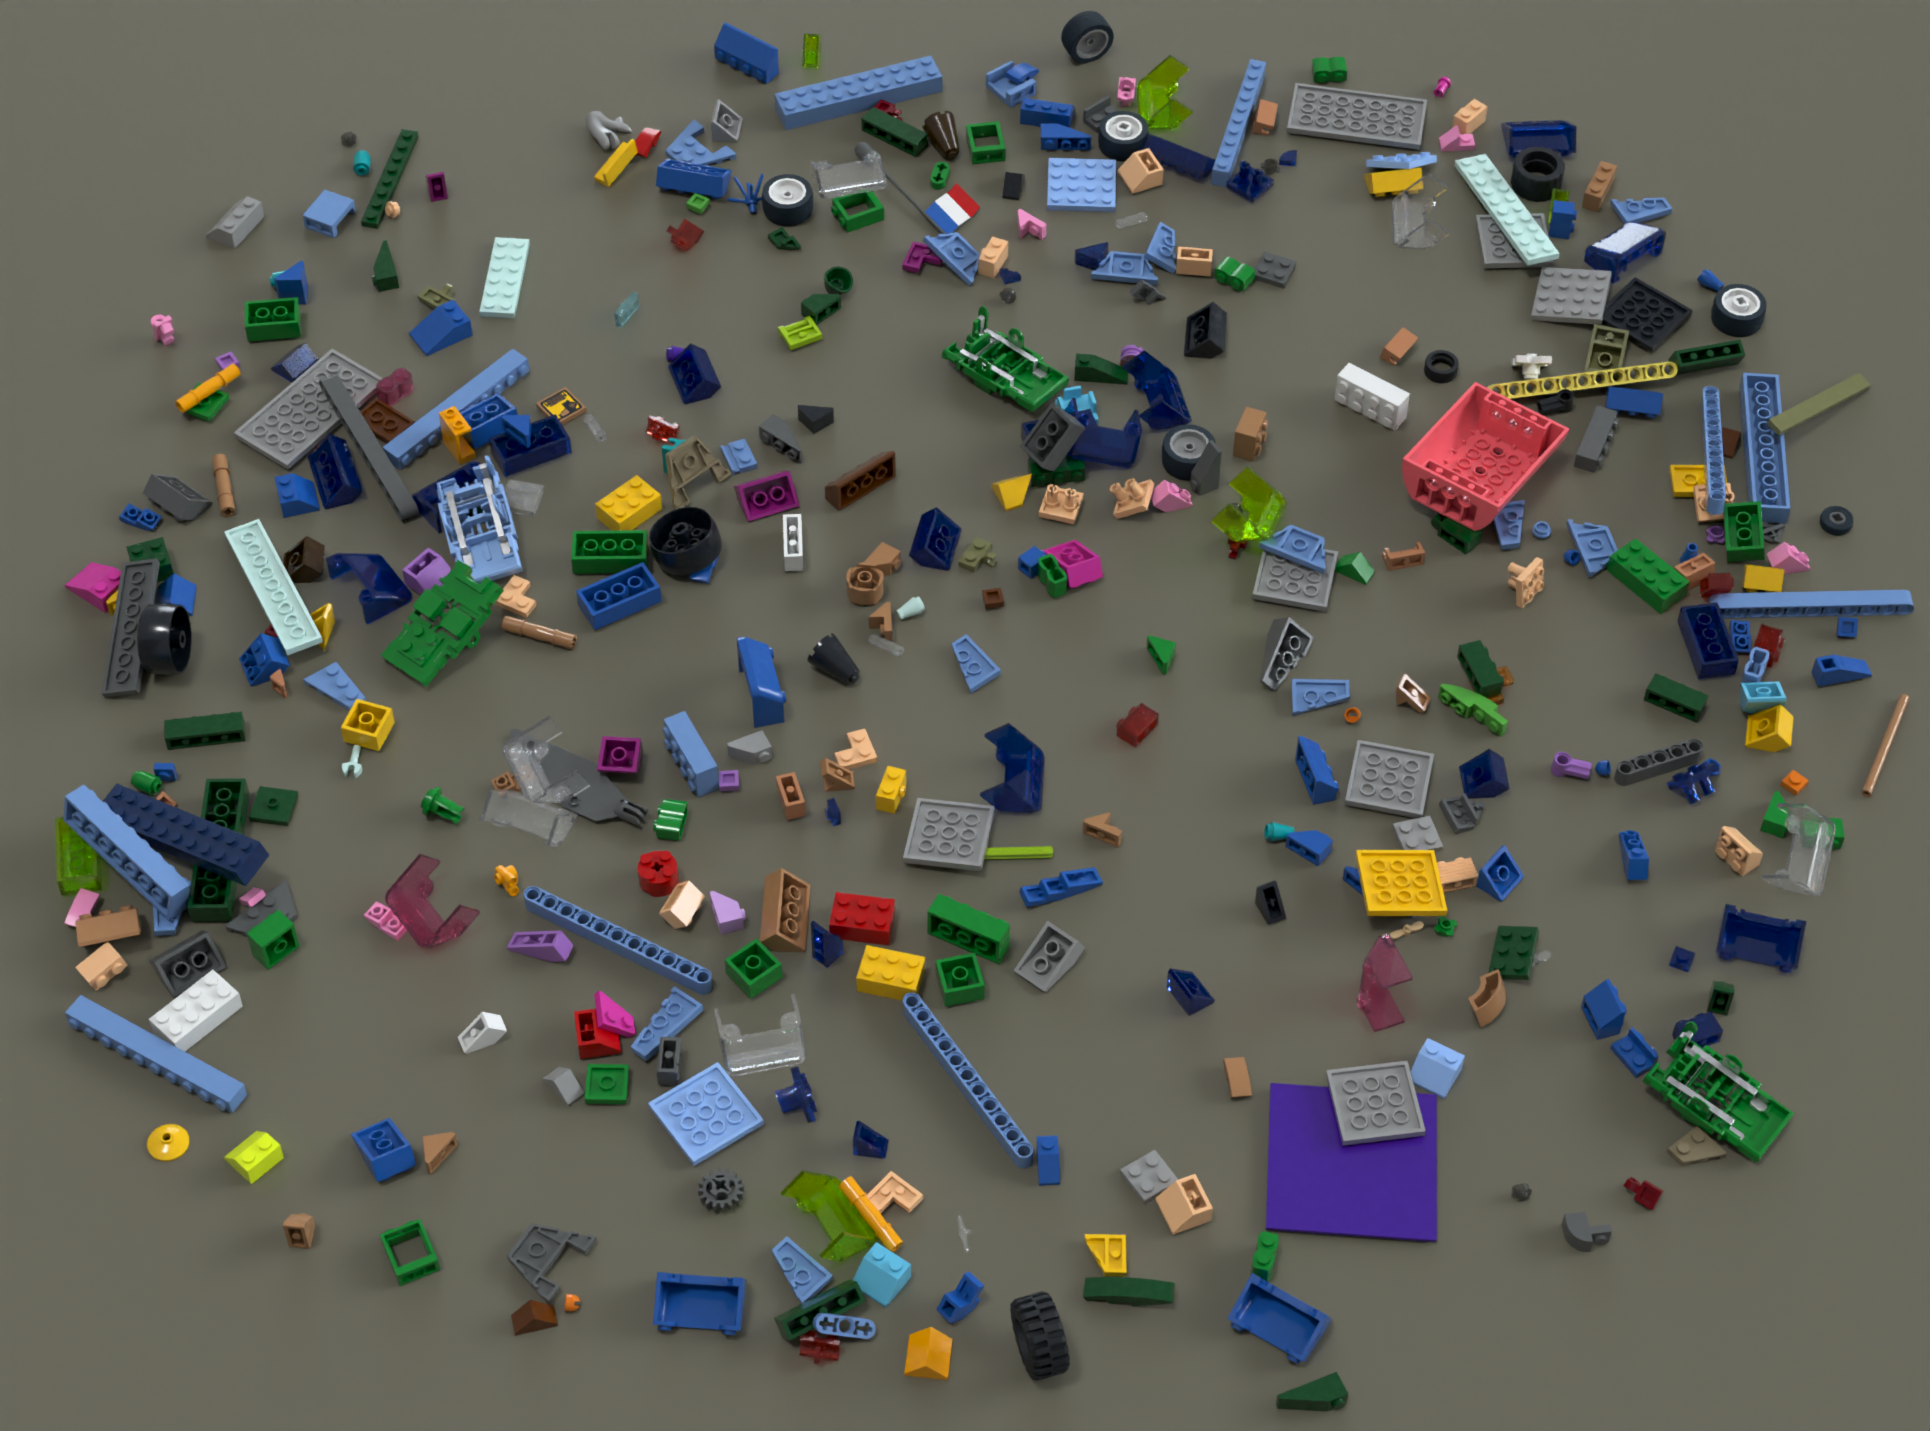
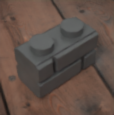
(669, 1061)

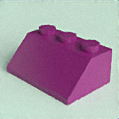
(766, 495)

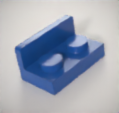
(1635, 1053)

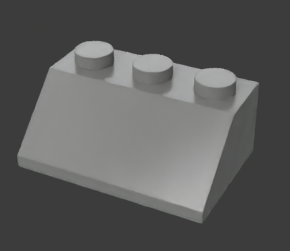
(237, 222)

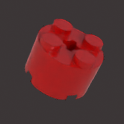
(657, 873)

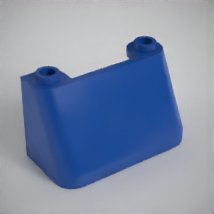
(699, 1302)
(1278, 1318)

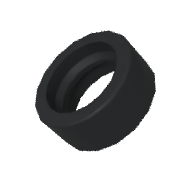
(1439, 376)

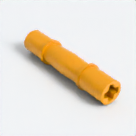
(207, 388)
(870, 1214)

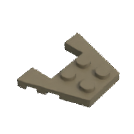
(687, 463)

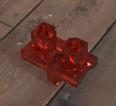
(661, 429)
(818, 1347)

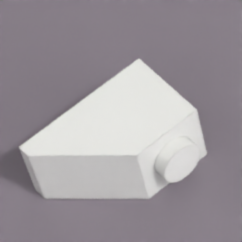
(482, 1032)

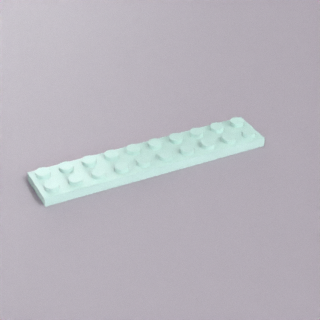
(1506, 209)
(273, 587)

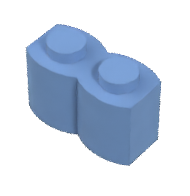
(1755, 666)

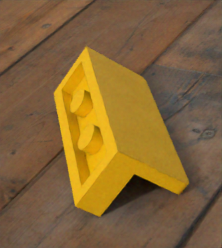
(616, 163)

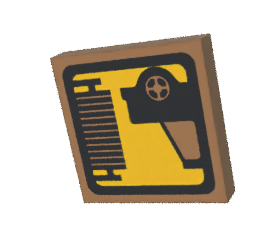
(562, 404)

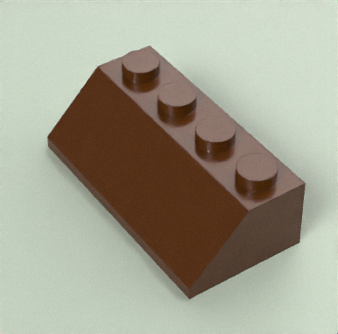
(861, 480)

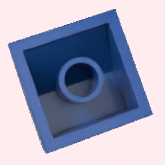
(296, 495)

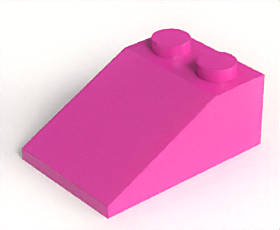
(1078, 563)
(96, 584)

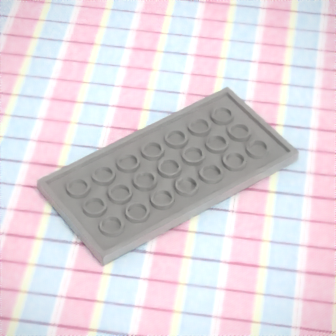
(1357, 116)
(301, 412)

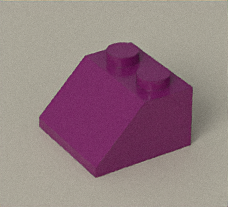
(620, 755)

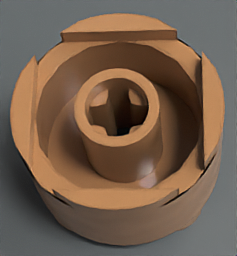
(865, 584)

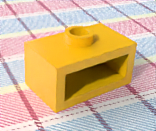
(1762, 578)
(891, 789)

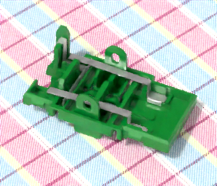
(1027, 380)
(1750, 1119)

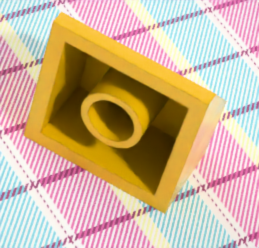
(1769, 729)

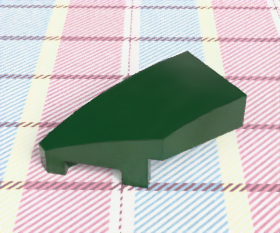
(783, 241)

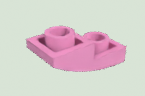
(84, 903)
(385, 920)

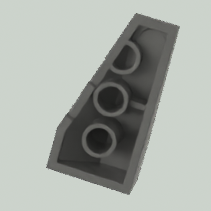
(1283, 649)

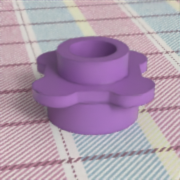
(1715, 534)

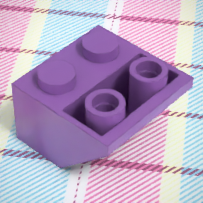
(425, 571)

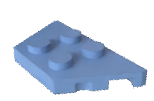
(956, 254)
(1125, 268)
(1593, 544)
(1298, 547)

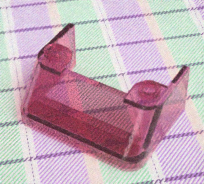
(410, 905)
(1382, 970)

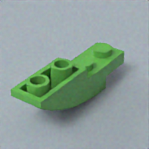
(1471, 703)

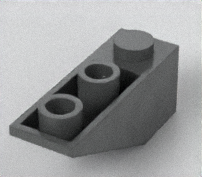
(779, 435)

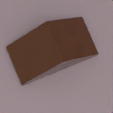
(1729, 440)
(533, 1317)

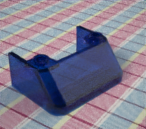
(1162, 391)
(1106, 444)
(428, 495)
(1023, 772)

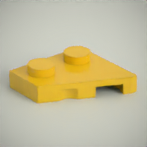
(1109, 1253)

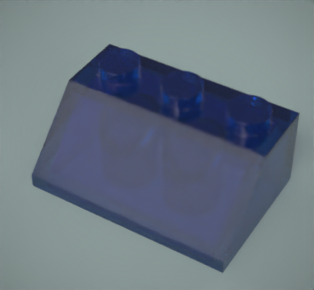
(694, 375)
(935, 540)

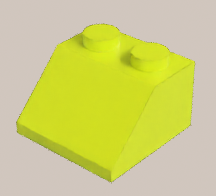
(255, 1156)

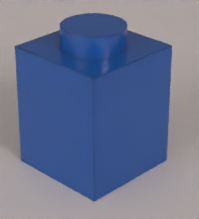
(1029, 562)

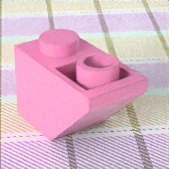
(1170, 497)
(1788, 558)

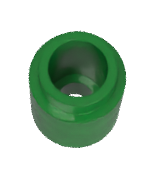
(146, 782)

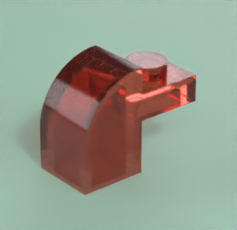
(686, 235)

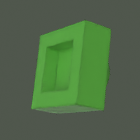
(697, 203)

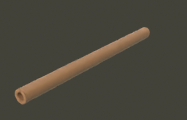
(1885, 745)

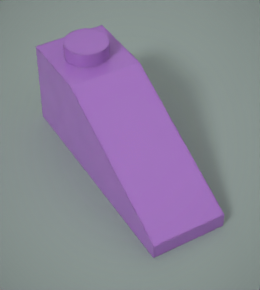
(544, 945)

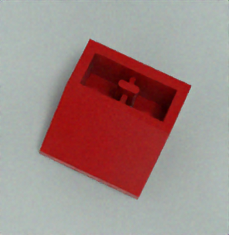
(592, 1039)

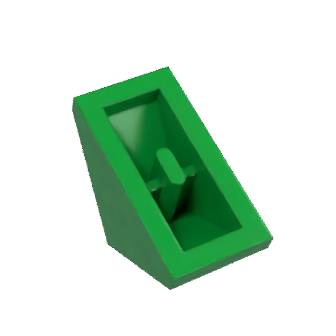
(1355, 567)
(1161, 651)

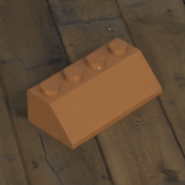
(785, 912)

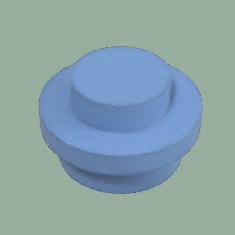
(1541, 530)

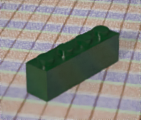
(894, 132)
(1708, 356)
(204, 730)
(833, 1301)

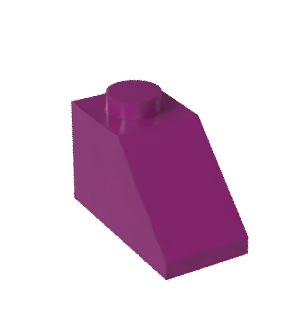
(436, 186)

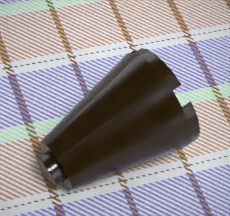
(943, 133)

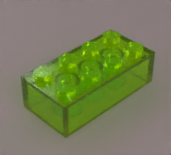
(76, 861)

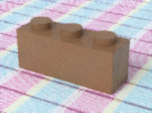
(1599, 186)

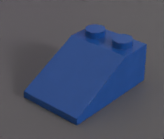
(441, 328)
(384, 1149)

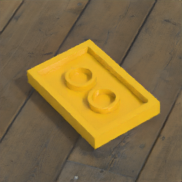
(1686, 477)

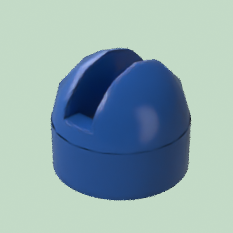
(1571, 556)
(1603, 768)

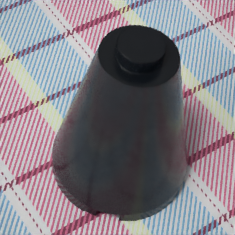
(834, 660)

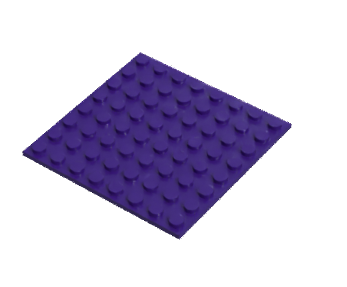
(1347, 1189)

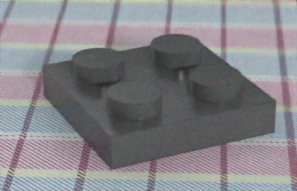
(1274, 269)

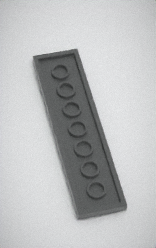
(135, 592)

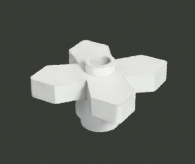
(1531, 364)

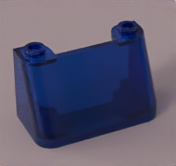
(1624, 246)
(1760, 938)

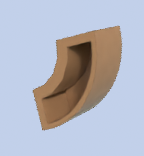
(1489, 998)

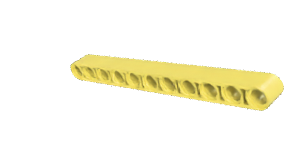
(1589, 380)

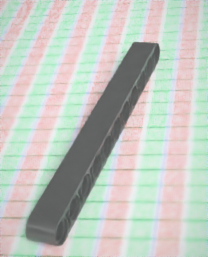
(369, 447)

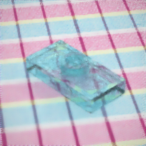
(626, 309)

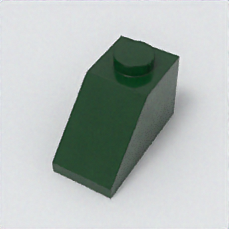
(820, 306)
(1720, 997)

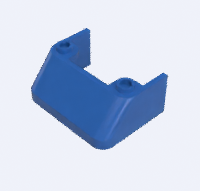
(766, 696)

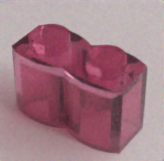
(395, 387)

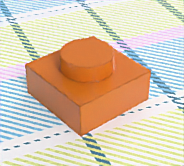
(1794, 782)

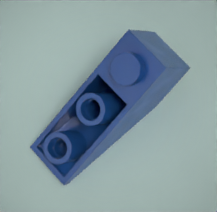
(1063, 138)
(1839, 669)
(1633, 855)

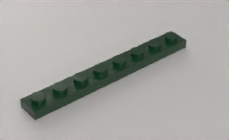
(389, 178)

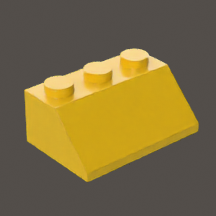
(1391, 181)

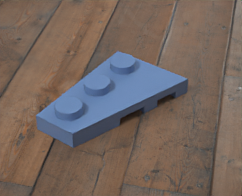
(1162, 248)
(1317, 693)

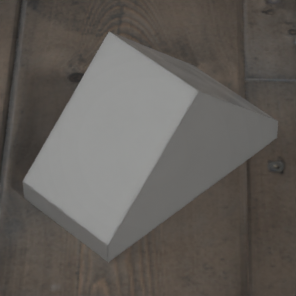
(564, 1085)

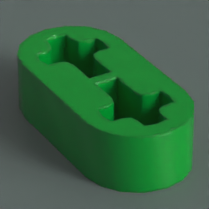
(943, 176)

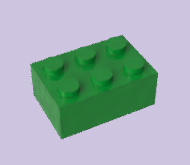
(272, 319)
(1744, 531)

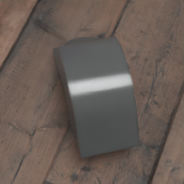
(1581, 1235)

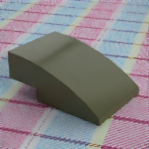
(1606, 349)

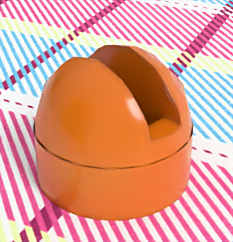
(1352, 719)
(570, 1301)

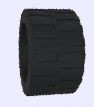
(1541, 161)

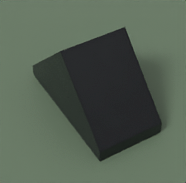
(1013, 185)
(815, 417)
(1269, 902)

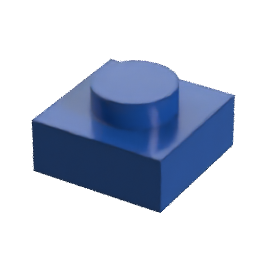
(1847, 626)
(165, 771)

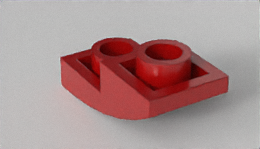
(645, 140)

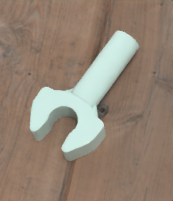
(353, 763)

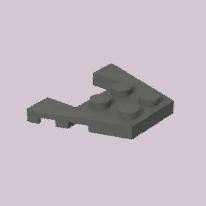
(539, 1250)

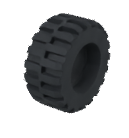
(1040, 1335)

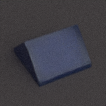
(295, 362)
(1188, 991)

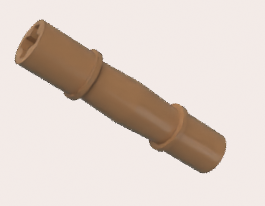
(223, 485)
(539, 632)

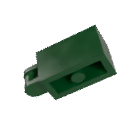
(1456, 534)

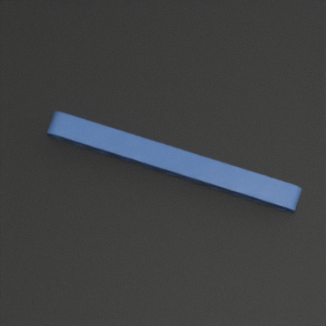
(1713, 450)
(1814, 603)
(618, 940)
(968, 1087)

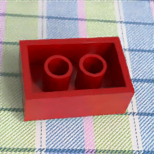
(862, 918)

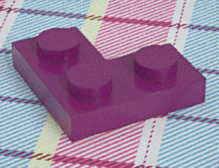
(917, 256)

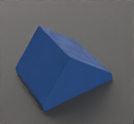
(293, 283)
(177, 591)
(1499, 875)

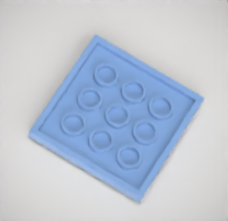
(1081, 184)
(706, 1113)

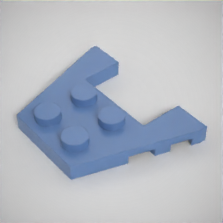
(689, 150)

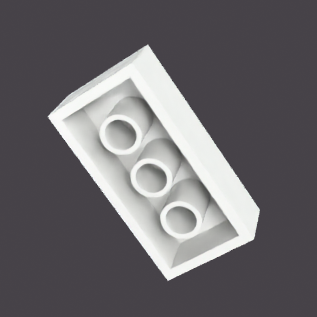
(1372, 396)
(196, 1011)

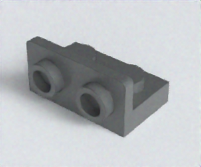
(1095, 113)

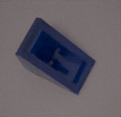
(1091, 256)
(869, 1142)

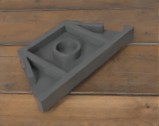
(277, 899)

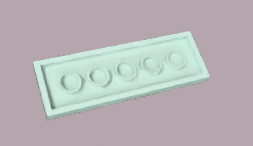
(504, 277)

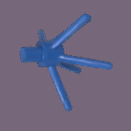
(750, 199)

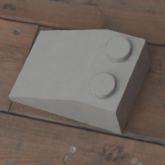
(1049, 957)

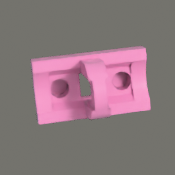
(1126, 91)
(163, 329)

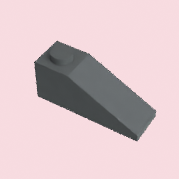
(1207, 470)

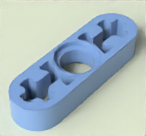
(849, 1333)

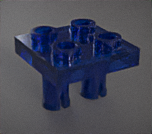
(1249, 182)
(1695, 774)
(798, 1096)

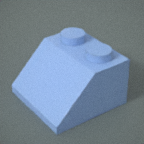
(1436, 1068)

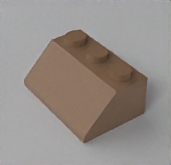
(108, 925)

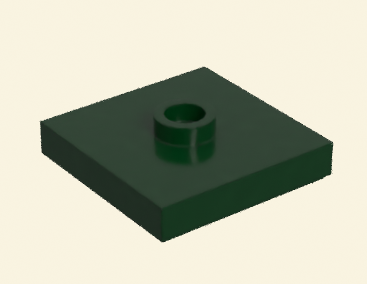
(273, 806)

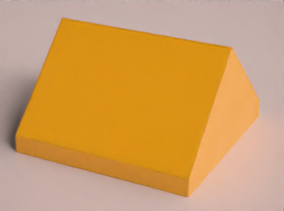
(928, 1354)

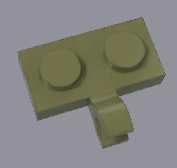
(434, 297)
(977, 553)

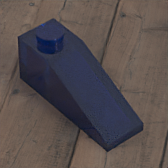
(825, 945)

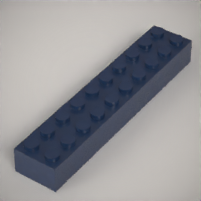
(188, 835)

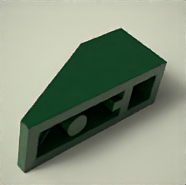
(384, 270)
(1096, 369)
(1318, 1395)

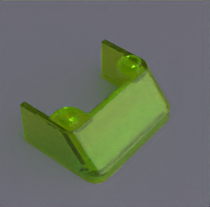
(1155, 94)
(1262, 503)
(838, 1218)

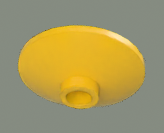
(168, 1149)

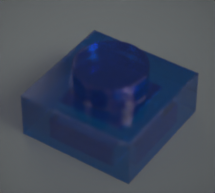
(832, 812)
(1682, 959)

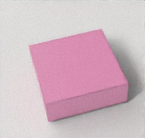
(252, 897)

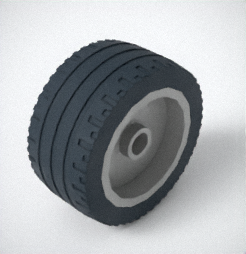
(1087, 36)
(1183, 448)

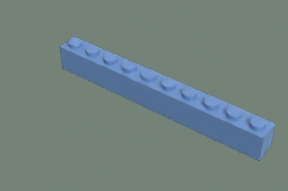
(1238, 123)
(428, 430)
(156, 1054)

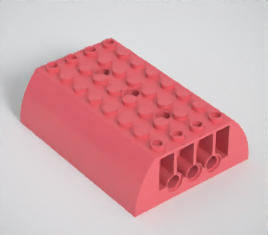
(1447, 460)

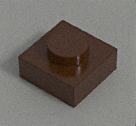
(992, 598)

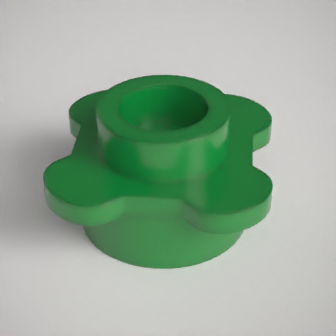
(1445, 931)

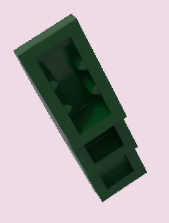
(1127, 1289)

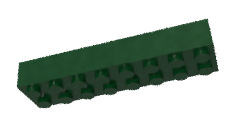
(211, 894)

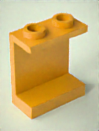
(452, 429)

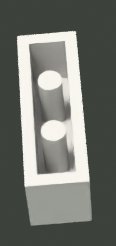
(793, 542)

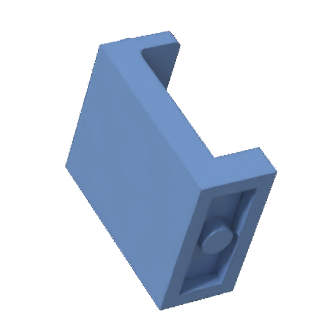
(1006, 89)
(327, 213)

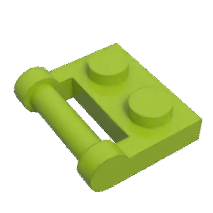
(800, 333)

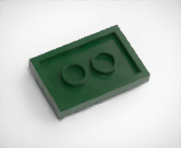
(1514, 951)

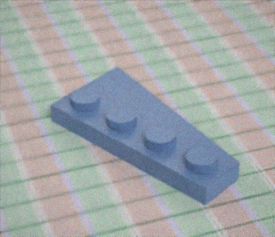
(672, 1017)

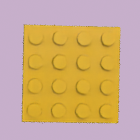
(1401, 883)

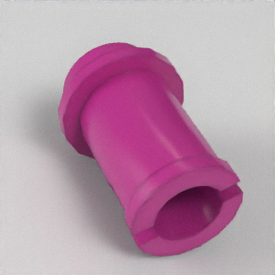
(1443, 84)

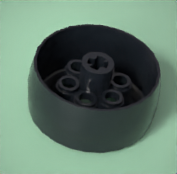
(680, 530)
(164, 639)

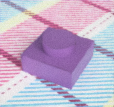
(226, 359)
(728, 780)

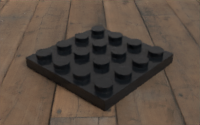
(1645, 314)

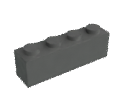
(1596, 438)

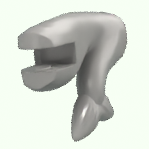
(601, 128)

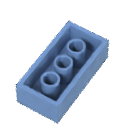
(690, 754)

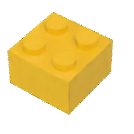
(367, 725)

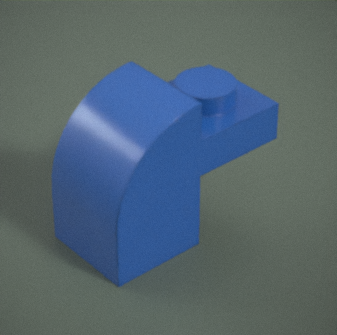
(962, 1300)

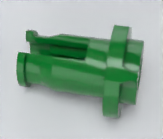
(441, 806)

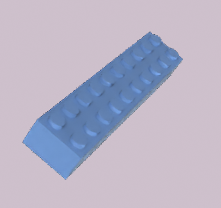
(858, 92)
(1763, 447)

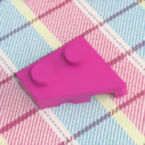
(612, 1016)

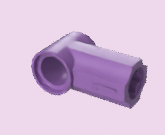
(1564, 764)

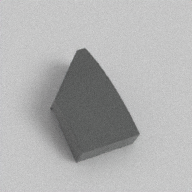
(1146, 292)

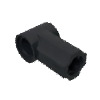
(1560, 402)

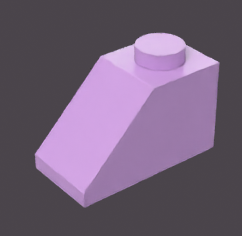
(727, 913)

